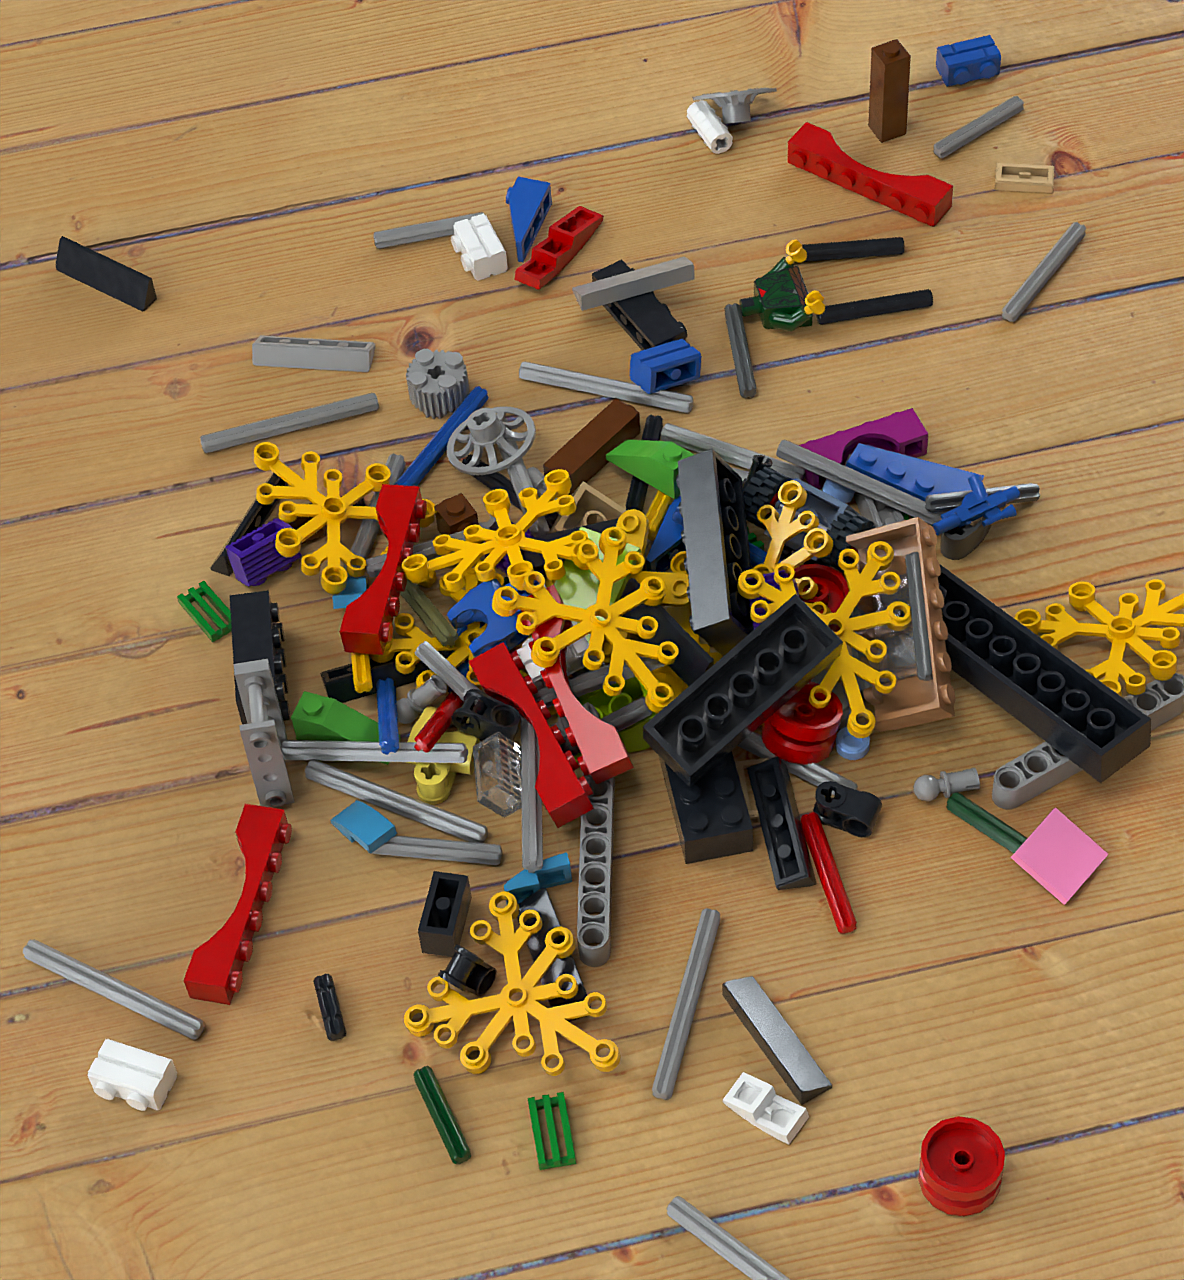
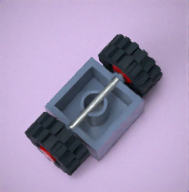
(834, 515)

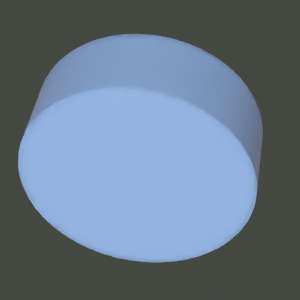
(838, 491)
(850, 746)

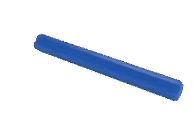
(439, 442)

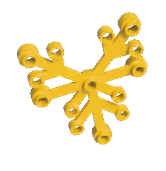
(325, 510)
(781, 531)
(506, 540)
(1119, 630)
(415, 636)
(623, 650)
(844, 665)
(551, 1019)

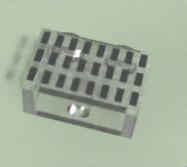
(498, 774)

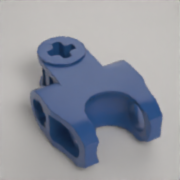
(477, 608)

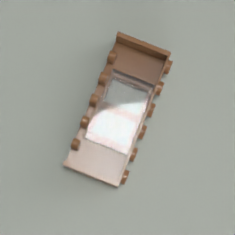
(912, 699)

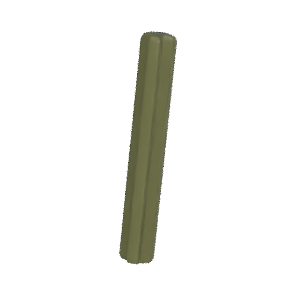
(429, 614)

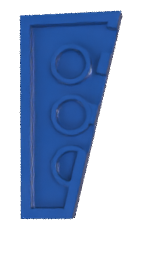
(908, 473)

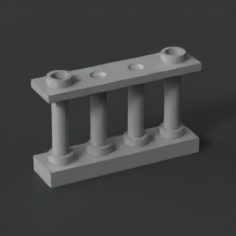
(263, 733)

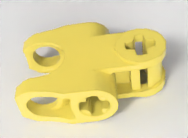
(436, 779)

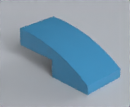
(355, 588)
(364, 825)
(554, 872)

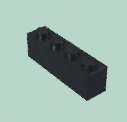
(642, 315)

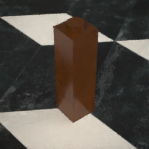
(889, 90)
(587, 450)

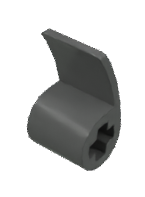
(962, 541)

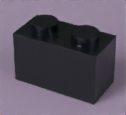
(444, 913)

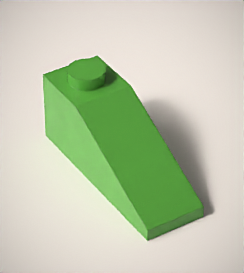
(651, 462)
(330, 720)

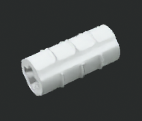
(709, 127)

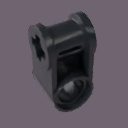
(486, 716)
(848, 810)
(469, 972)

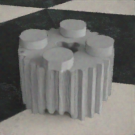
(437, 382)

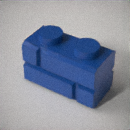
(968, 60)
(665, 366)

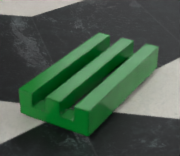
(196, 595)
(547, 1103)

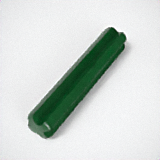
(985, 822)
(442, 1115)

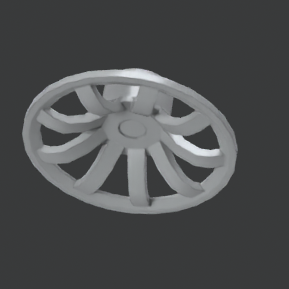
(735, 103)
(485, 431)

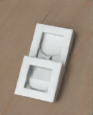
(764, 1109)

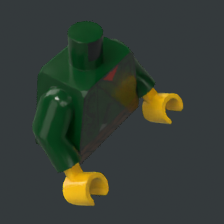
(782, 295)

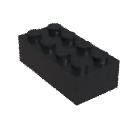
(258, 638)
(711, 813)

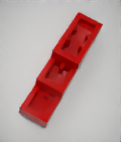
(563, 243)

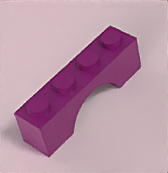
(897, 433)

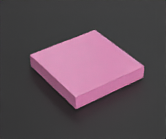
(1059, 856)

